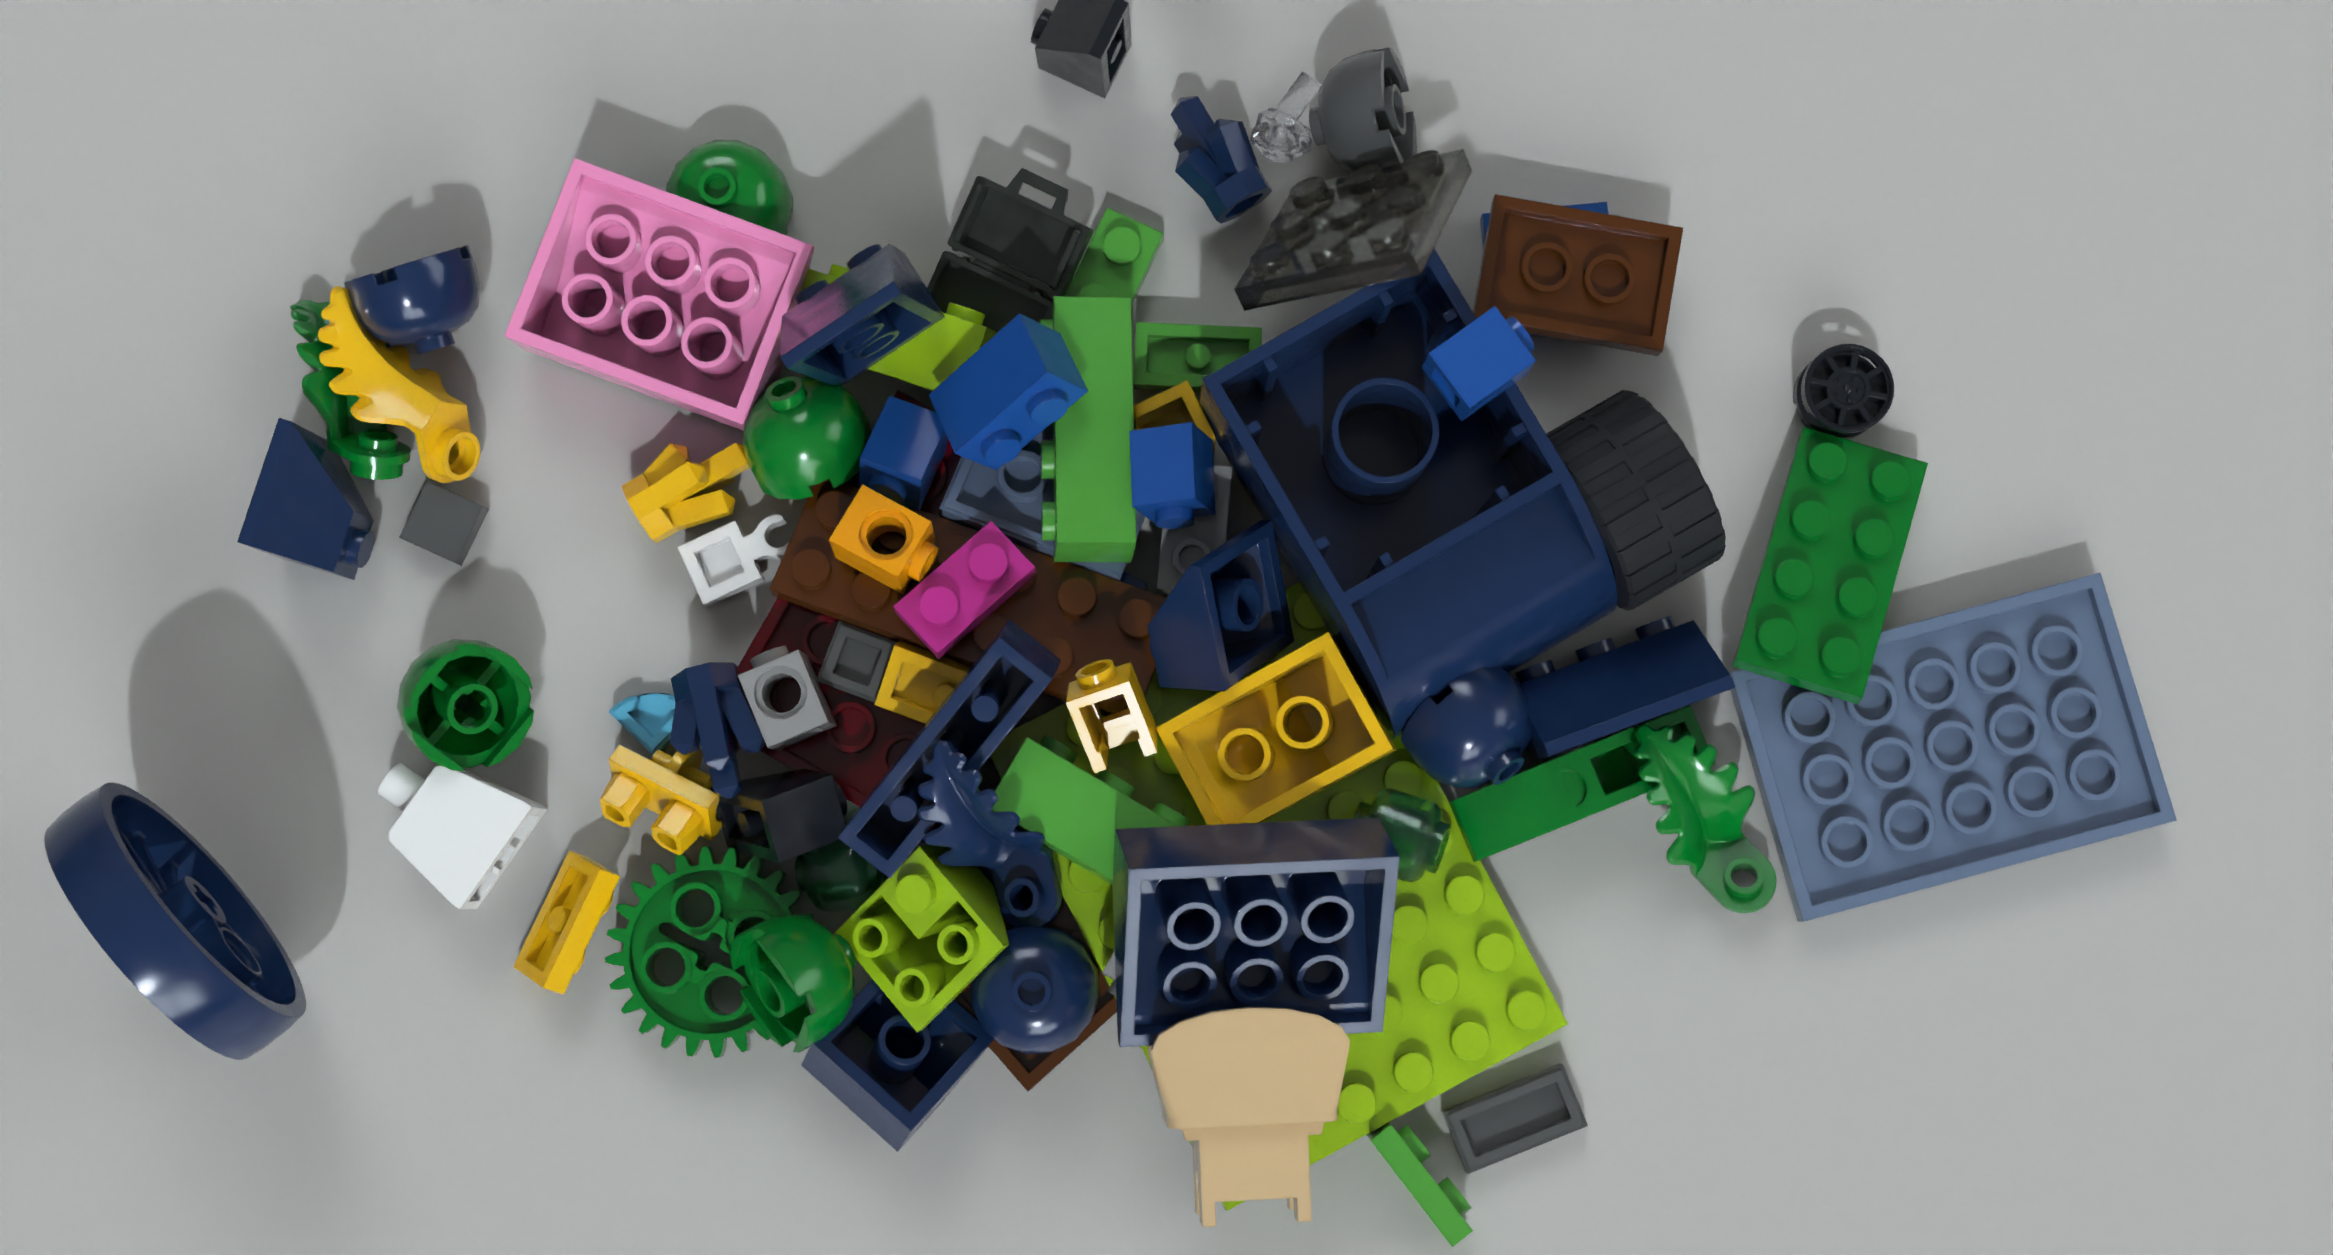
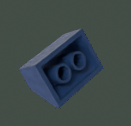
(1619, 685)

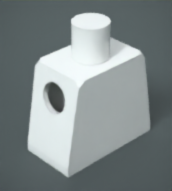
(458, 828)

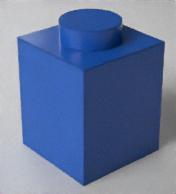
(1480, 362)
(903, 453)
(1172, 474)

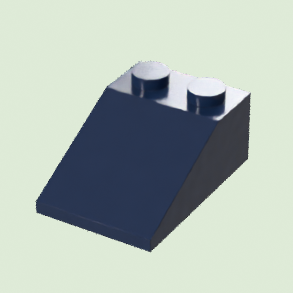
(857, 318)

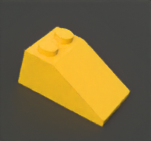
(1277, 736)

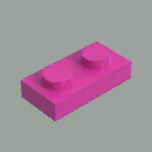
(964, 590)

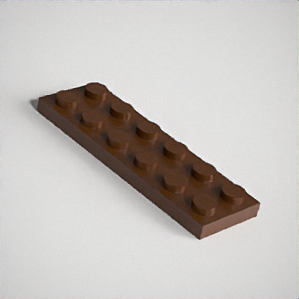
(1062, 606)

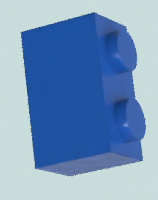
(1008, 392)

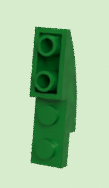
(1561, 790)

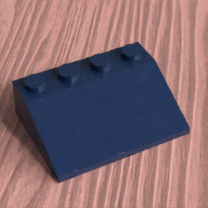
(1252, 921)

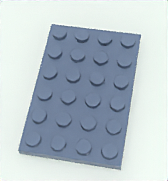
(1967, 754)

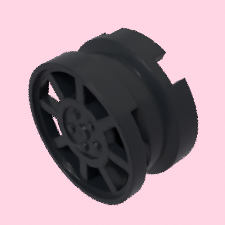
(1844, 391)

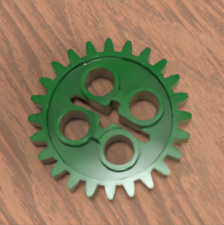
(688, 1005)

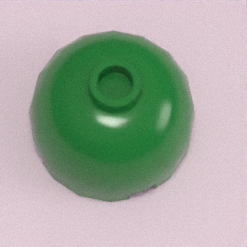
(736, 182)
(804, 436)
(465, 704)
(796, 978)

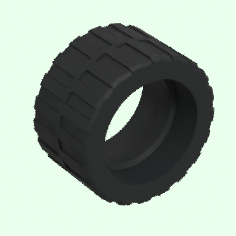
(1641, 495)

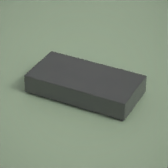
(1514, 1118)

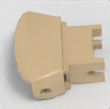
(1248, 1097)

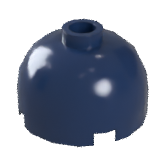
(419, 299)
(1473, 731)
(1037, 990)

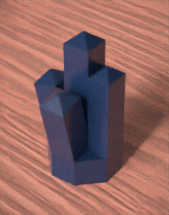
(1217, 161)
(717, 714)

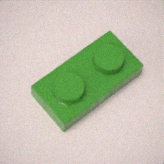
(1116, 258)
(1183, 352)
(1440, 1201)

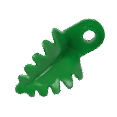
(367, 446)
(1704, 817)

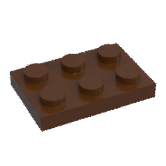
(1579, 274)

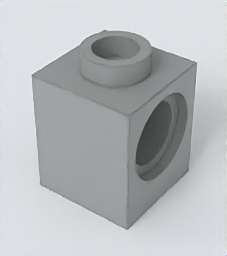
(806, 718)

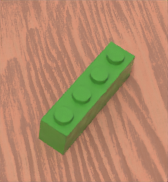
(1091, 442)
(1073, 806)

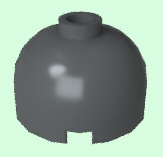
(1364, 113)

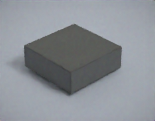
(444, 523)
(856, 661)

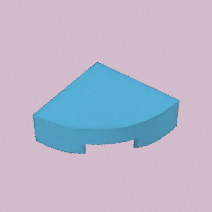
(647, 718)

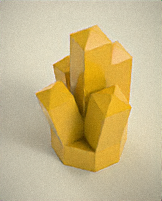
(682, 492)

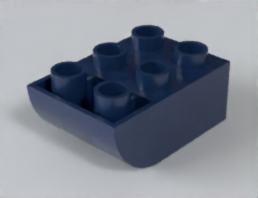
(1406, 527)

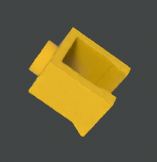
(1098, 733)

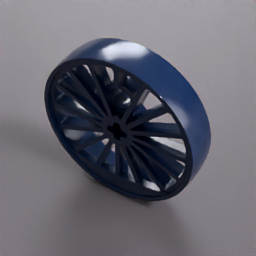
(174, 921)

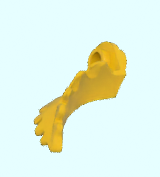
(396, 393)

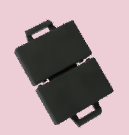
(1014, 248)

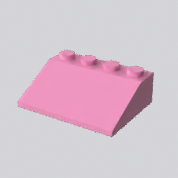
(660, 294)

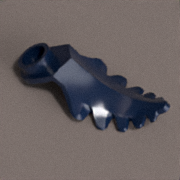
(988, 838)

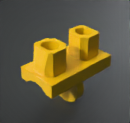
(668, 787)

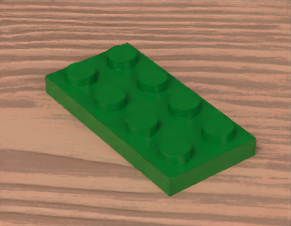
(1830, 565)

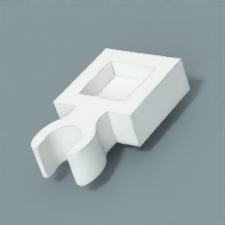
(728, 560)

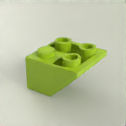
(927, 933)

